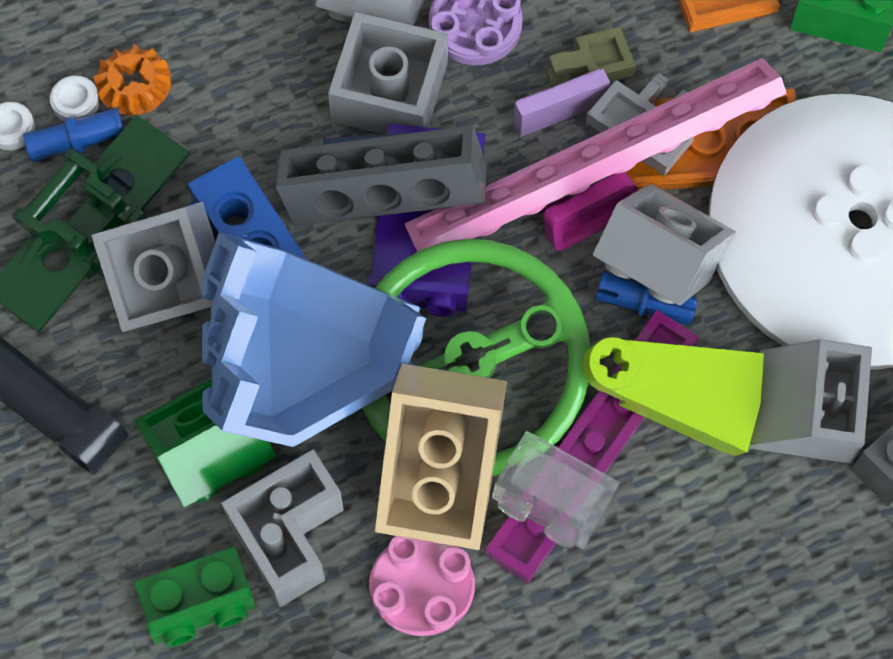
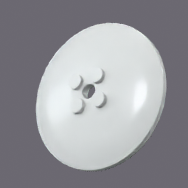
(795, 253)

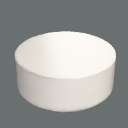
(74, 97)
(14, 121)

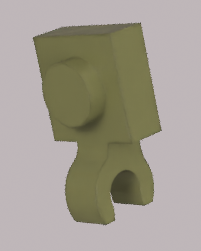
(593, 52)

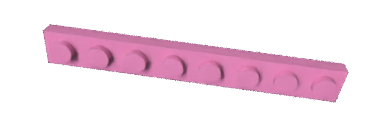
(603, 155)

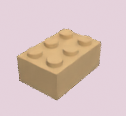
(440, 456)

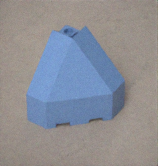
(296, 342)

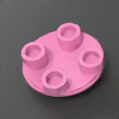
(421, 586)

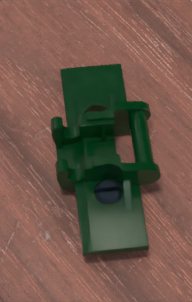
(117, 192)

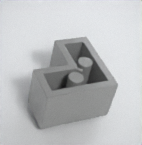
(273, 521)

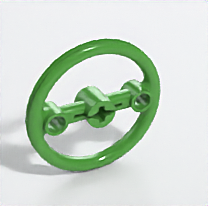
(558, 305)

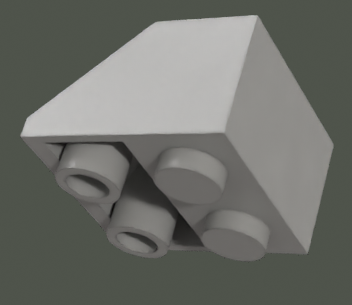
(814, 400)

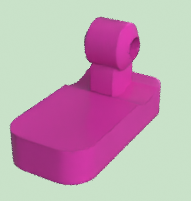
(587, 212)

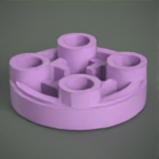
(477, 28)

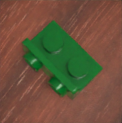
(195, 597)

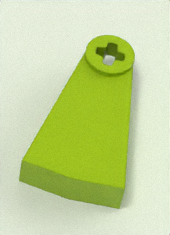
(686, 388)

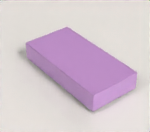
(559, 102)

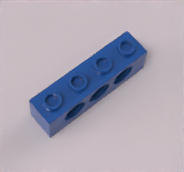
(234, 192)

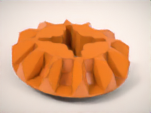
(136, 97)

